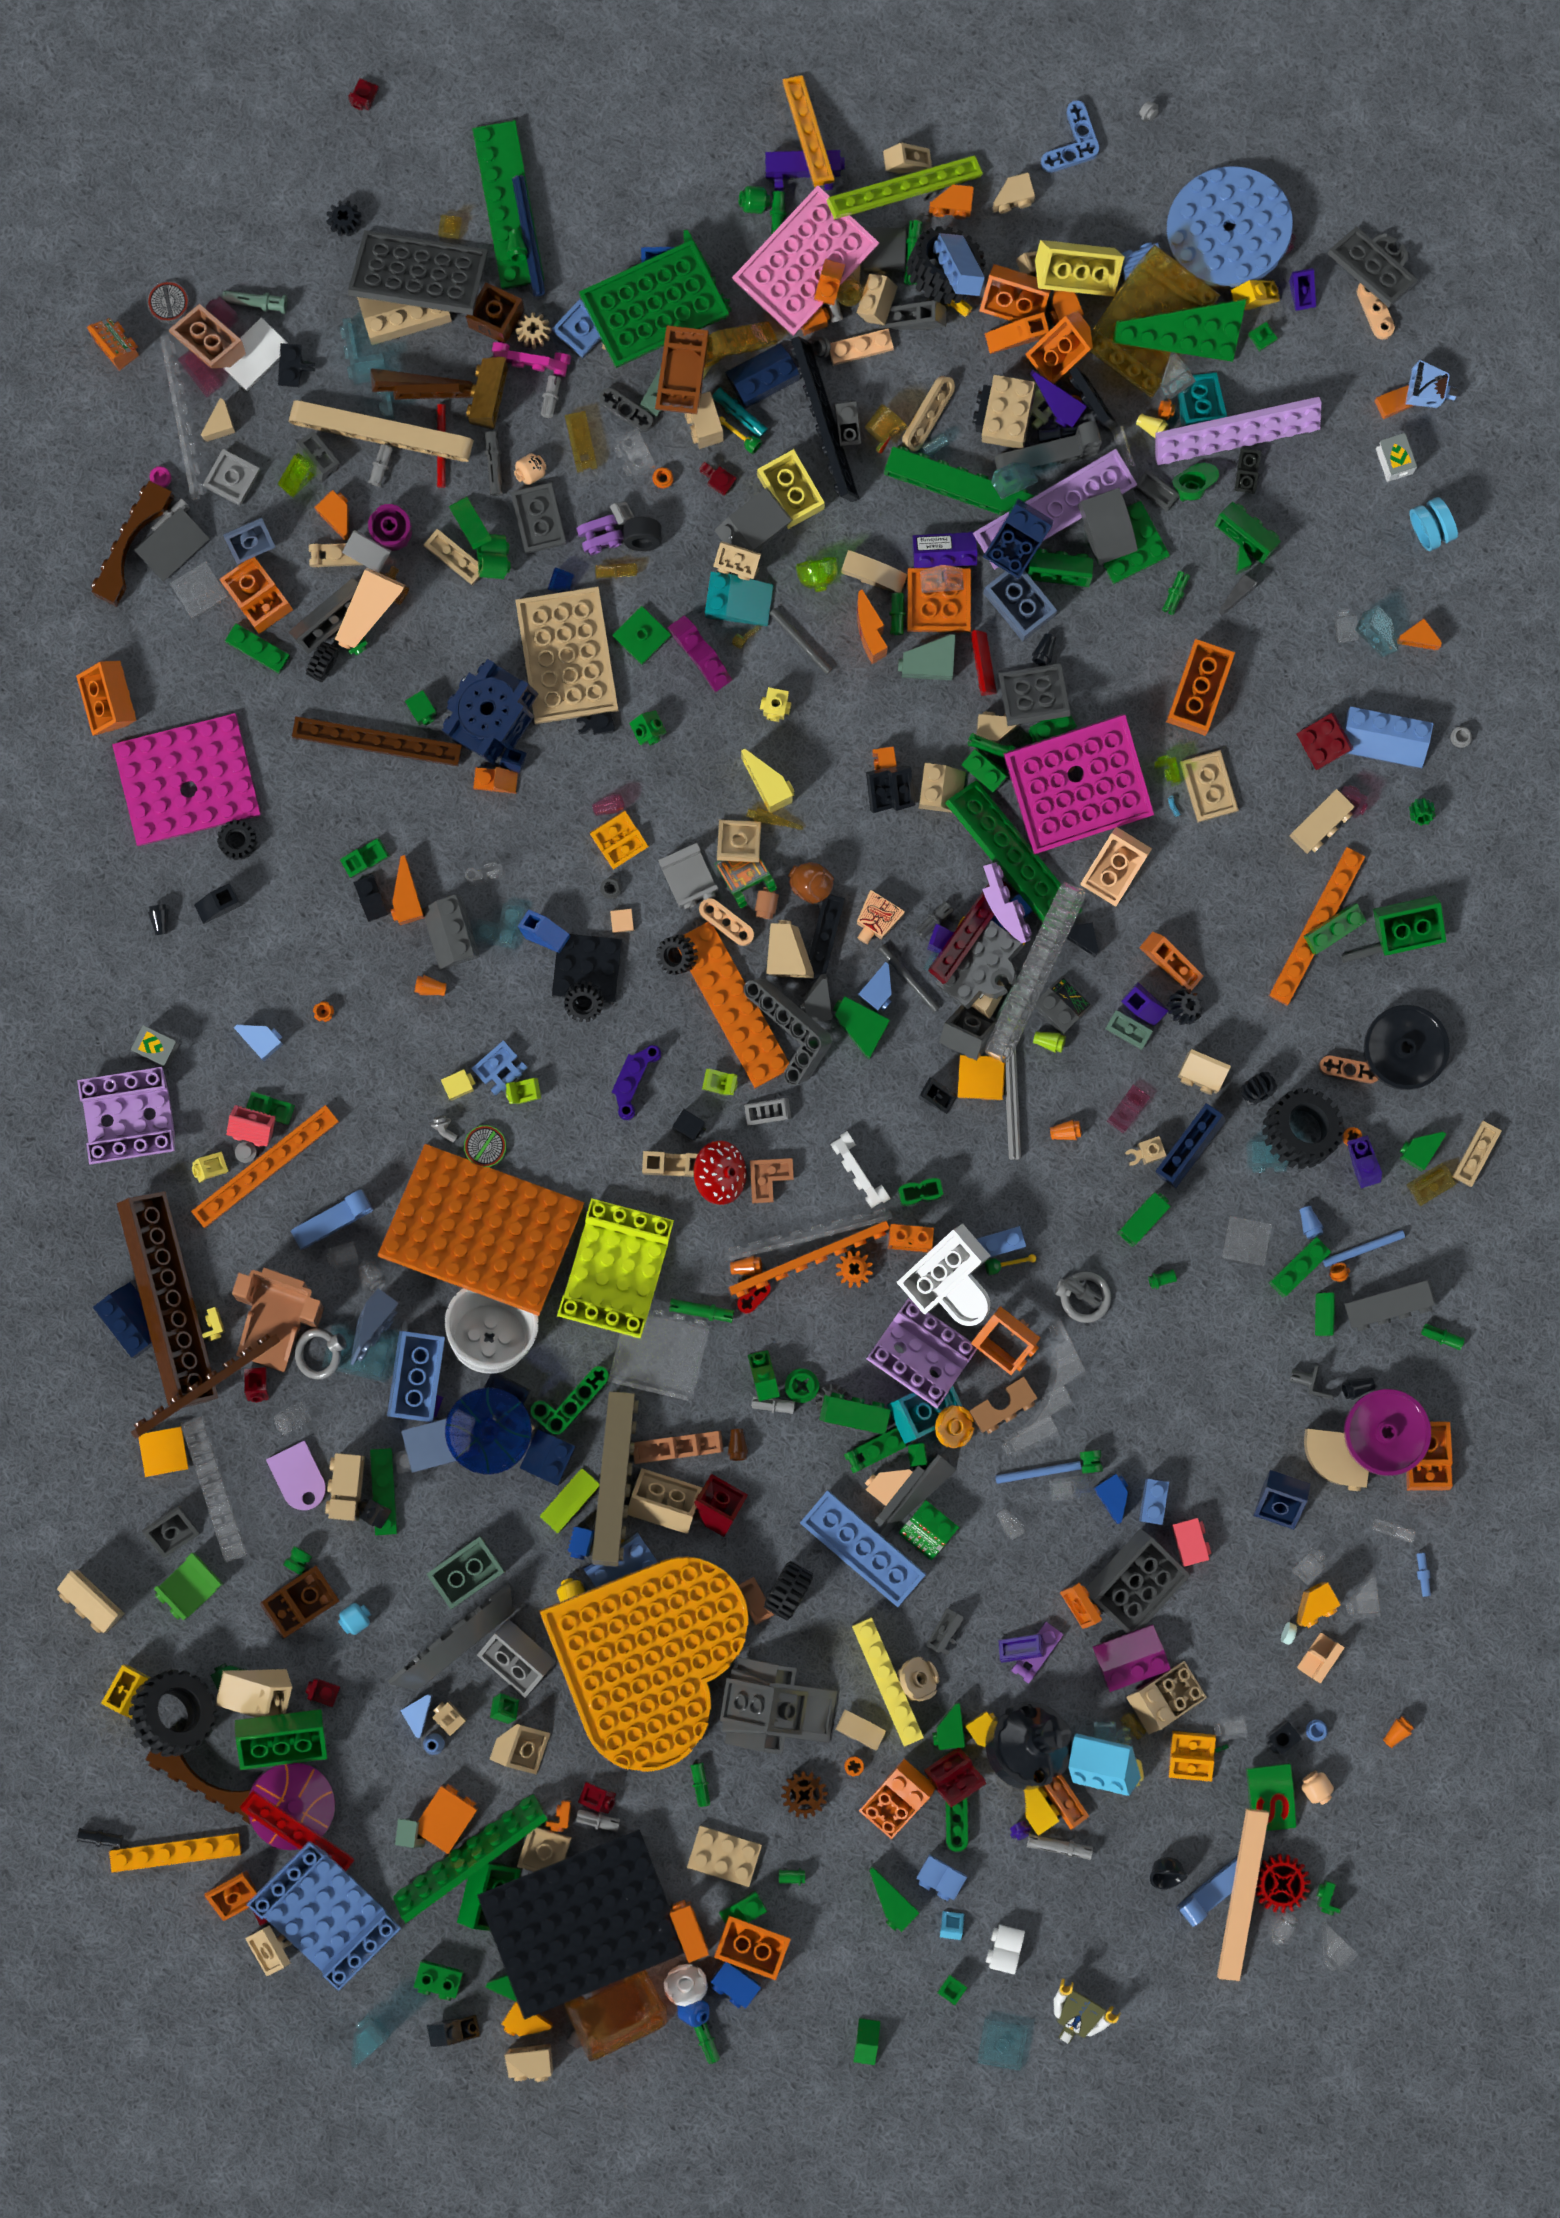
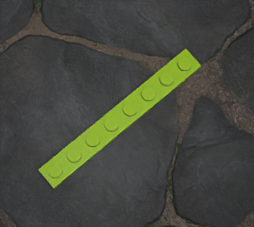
(904, 187)

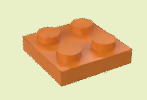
(1081, 1606)

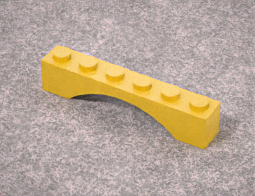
(1037, 1810)

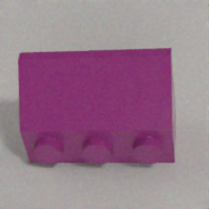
(1131, 1658)

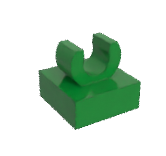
(1262, 336)
(952, 1989)

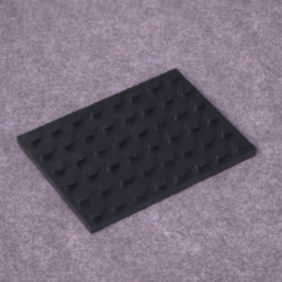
(581, 1924)

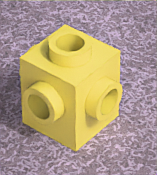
(778, 697)

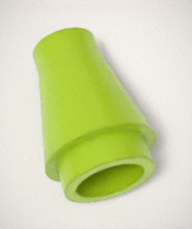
(1049, 1040)

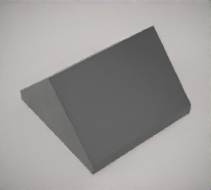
(171, 1531)

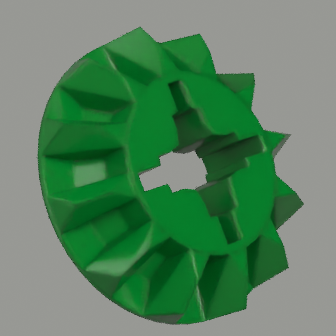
(801, 1375)

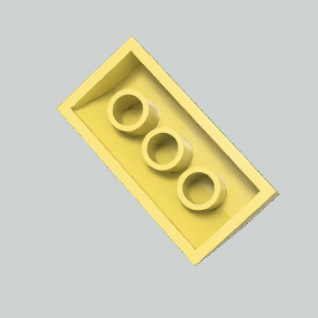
(1078, 268)

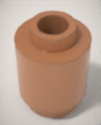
(766, 904)

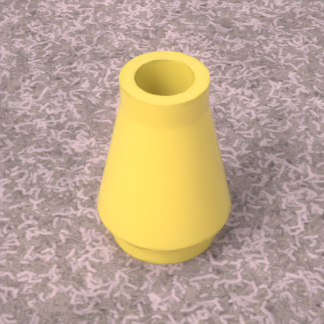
(1151, 424)

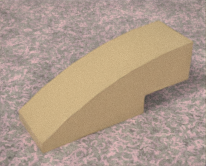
(873, 572)

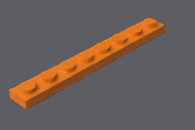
(1324, 910)
(265, 1166)
(800, 1264)

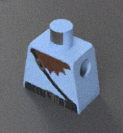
(1429, 386)

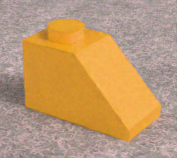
(517, 2025)

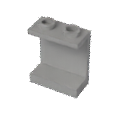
(688, 876)

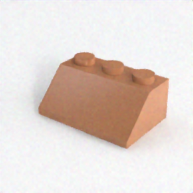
(208, 338)

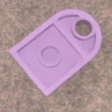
(298, 1474)

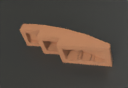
(678, 1447)

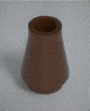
(737, 1446)

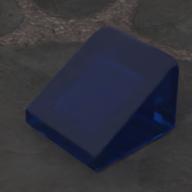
(561, 581)

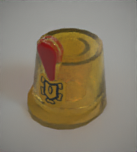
(884, 426)

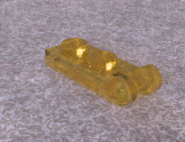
(580, 440)

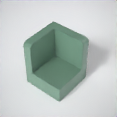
(407, 1834)

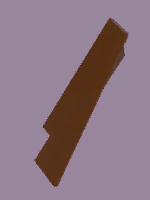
(418, 386)

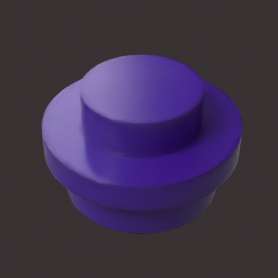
(1020, 1830)

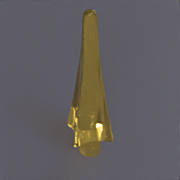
(768, 818)

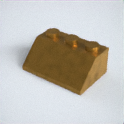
(487, 392)

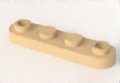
(928, 413)

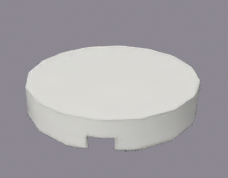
(685, 1985)

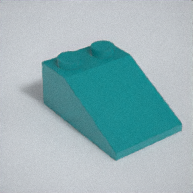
(1201, 400)
(738, 599)
(916, 1416)

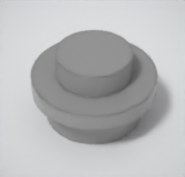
(1149, 111)
(1461, 737)
(245, 1152)

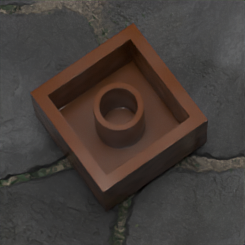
(495, 313)

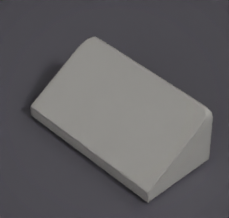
(366, 551)

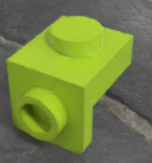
(720, 1082)
(523, 1091)

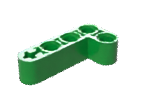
(574, 1397)

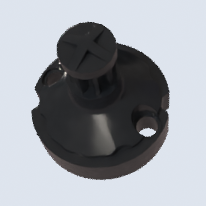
(1028, 1745)

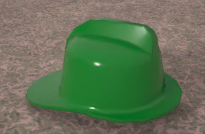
(1195, 480)

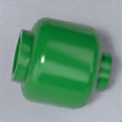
(754, 199)

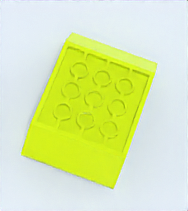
(616, 1268)

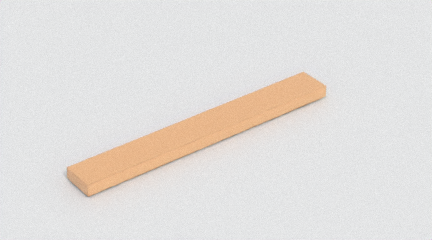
(1243, 1894)

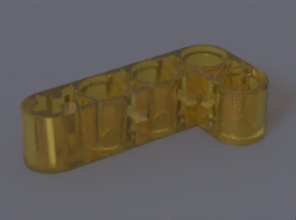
(739, 340)

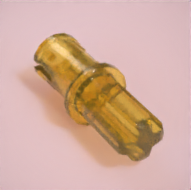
(615, 570)

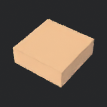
(622, 920)

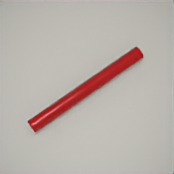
(441, 460)

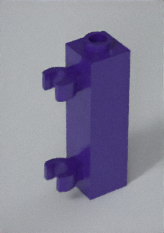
(794, 165)

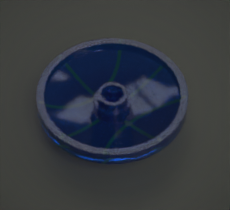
(488, 1430)

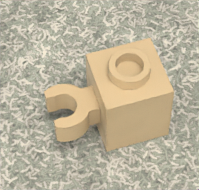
(1149, 1151)
(448, 1717)

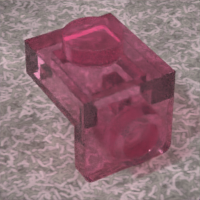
(1354, 796)

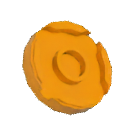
(954, 1426)

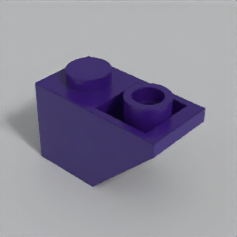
(1144, 1004)
(1364, 1162)

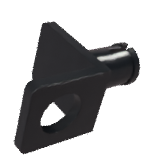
(373, 1512)

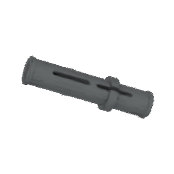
(494, 468)

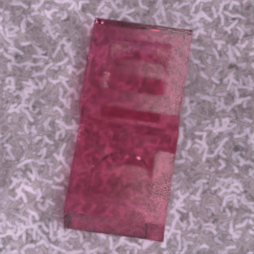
(1128, 1109)

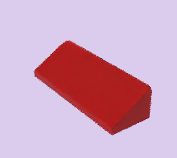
(983, 663)

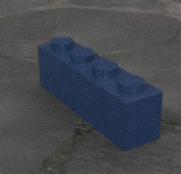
(1190, 1145)

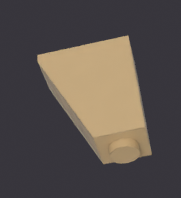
(787, 952)

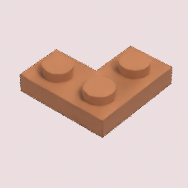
(765, 1172)

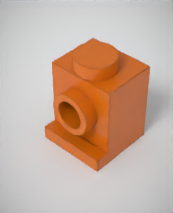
(885, 758)

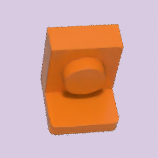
(563, 1813)

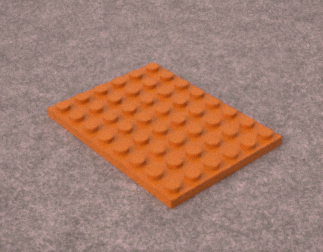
(481, 1229)

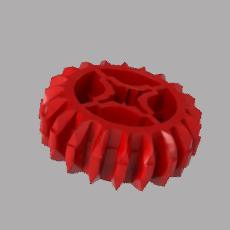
(1273, 1890)

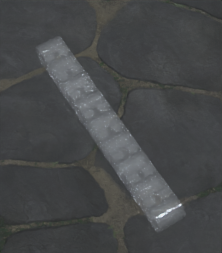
(1035, 972)

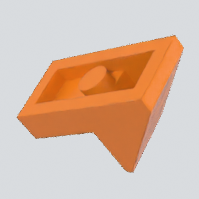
(829, 282)
(495, 780)

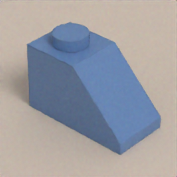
(878, 990)

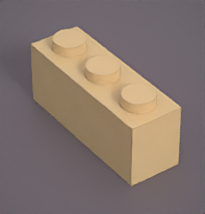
(1322, 822)

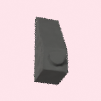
(916, 316)

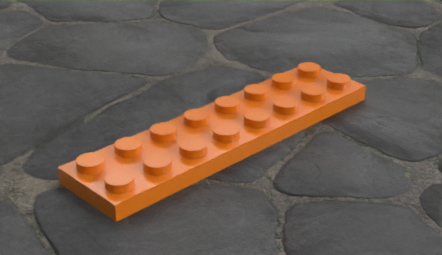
(735, 1013)

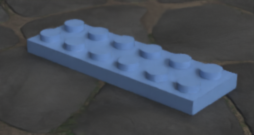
(862, 1548)

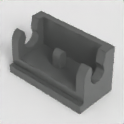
(318, 455)

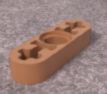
(1333, 1071)

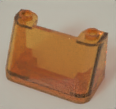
(617, 2015)

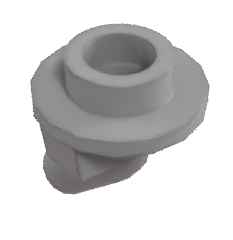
(441, 1123)

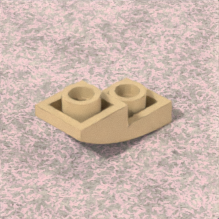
(860, 1730)

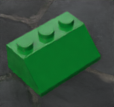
(1247, 532)
(1061, 568)
(1410, 925)
(486, 1878)

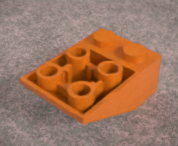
(898, 1798)

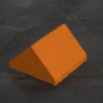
(232, 1895)

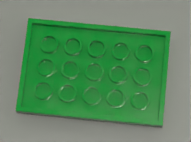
(643, 300)

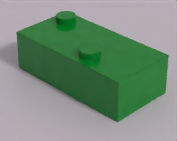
(280, 1739)

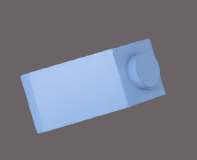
(260, 1039)

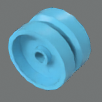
(1433, 524)

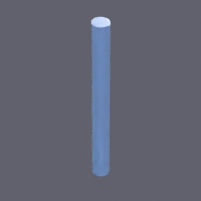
(1363, 1248)
(1037, 1472)

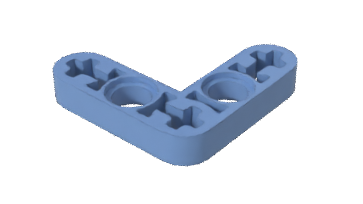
(1081, 142)

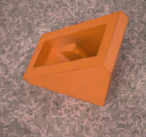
(1420, 636)

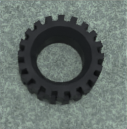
(928, 276)
(1287, 1144)

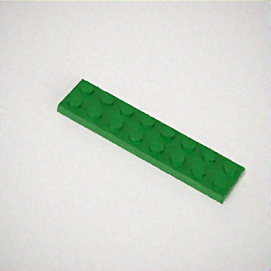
(1005, 847)
(469, 1858)

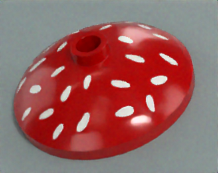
(720, 1172)

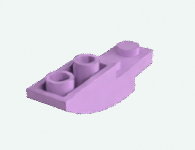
(1008, 913)

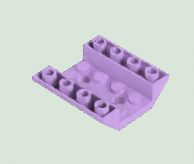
(126, 1100)
(926, 1347)

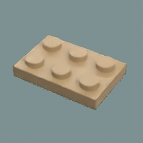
(724, 1856)

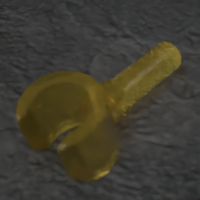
(739, 640)

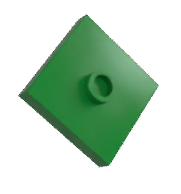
(641, 635)

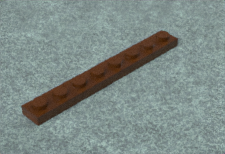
(376, 741)
(197, 1389)

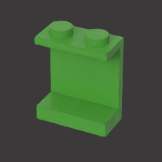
(188, 1587)

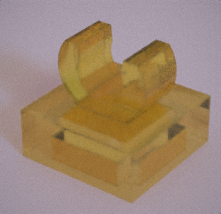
(450, 227)

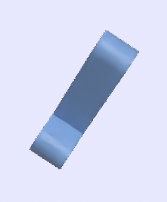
(351, 1209)
(1208, 1895)

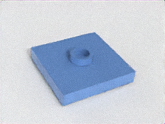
(577, 330)

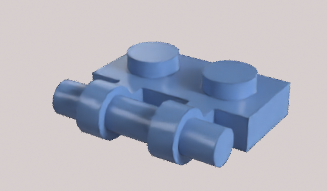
(496, 1062)

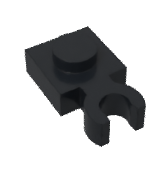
(600, 723)

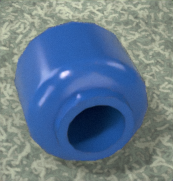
(694, 2014)

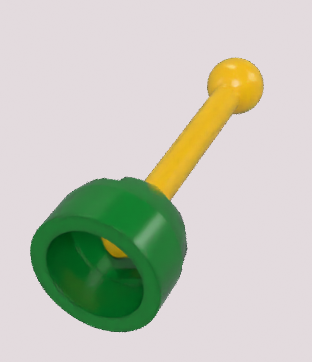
(751, 443)
(993, 1266)

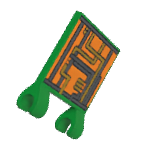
(744, 875)

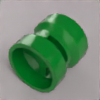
(1088, 1457)
(297, 1560)

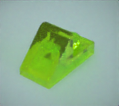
(296, 475)

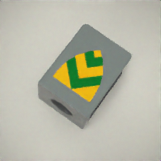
(155, 1047)

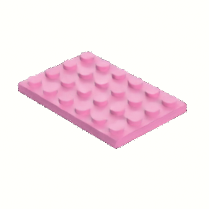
(789, 264)

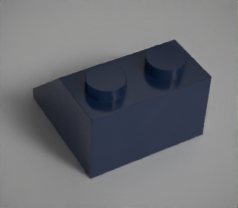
(547, 1457)
(1282, 1499)

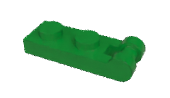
(875, 1450)

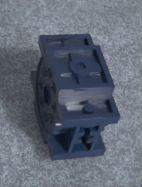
(484, 702)

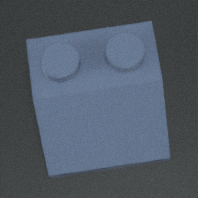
(249, 540)

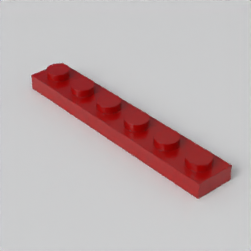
(291, 1828)

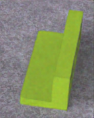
(570, 1500)

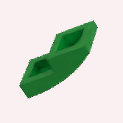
(364, 858)
(265, 1104)

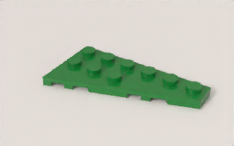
(1194, 331)

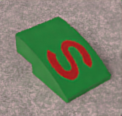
(1272, 1790)

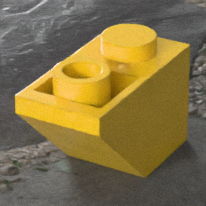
(1257, 293)

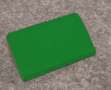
(1324, 1314)

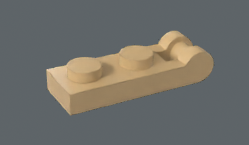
(334, 556)

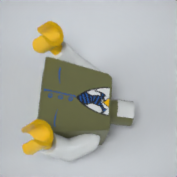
(1080, 2014)

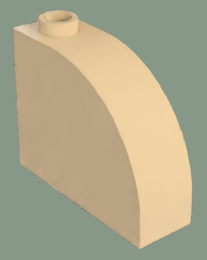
(1332, 1460)

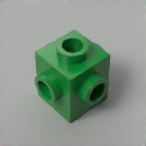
(648, 728)

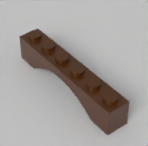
(152, 504)
(179, 1769)

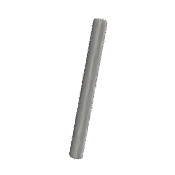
(1012, 1107)

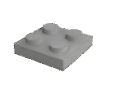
(231, 477)

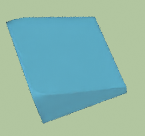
(952, 1925)

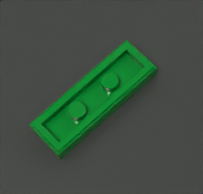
(470, 523)

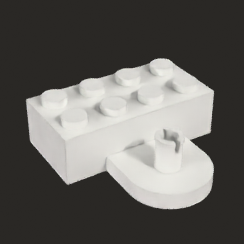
(946, 1278)

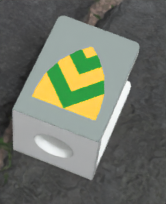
(1396, 457)

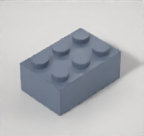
(1020, 603)

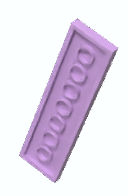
(1237, 431)
(1062, 498)

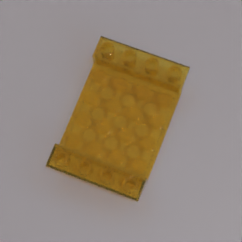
(1151, 288)

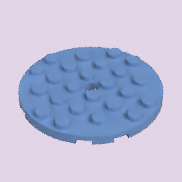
(1235, 197)

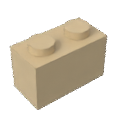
(877, 299)

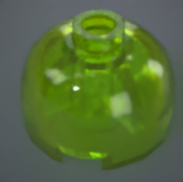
(817, 573)

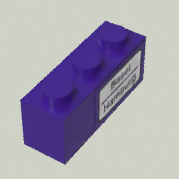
(944, 549)

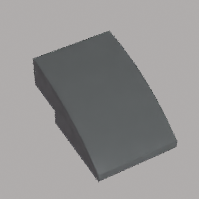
(1108, 526)

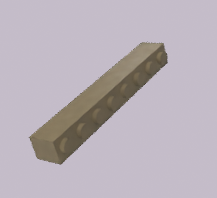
(613, 1479)

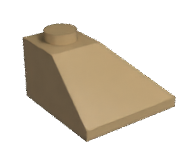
(520, 1748)

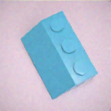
(1103, 1765)

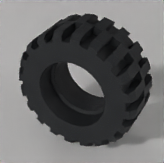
(197, 1704)

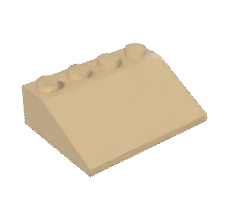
(393, 320)

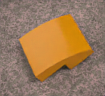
(618, 839)
(981, 1078)
(163, 1451)
(1192, 1756)

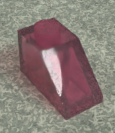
(200, 373)

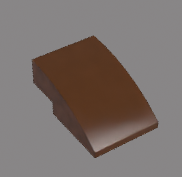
(299, 1602)

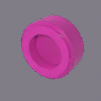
(160, 476)

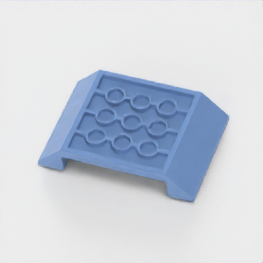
(325, 1914)

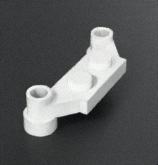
(842, 1146)

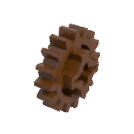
(811, 1801)

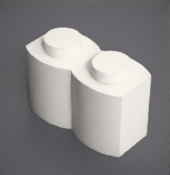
(1006, 1948)

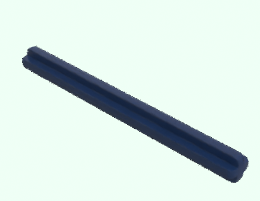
(528, 235)

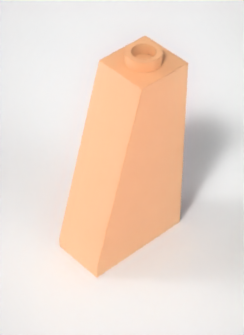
(368, 604)

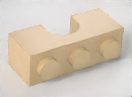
(668, 1164)

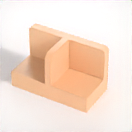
(1320, 1657)

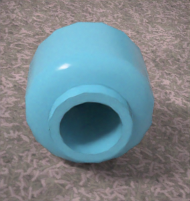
(354, 1618)

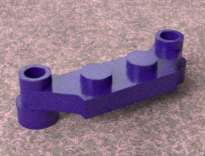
(630, 1078)

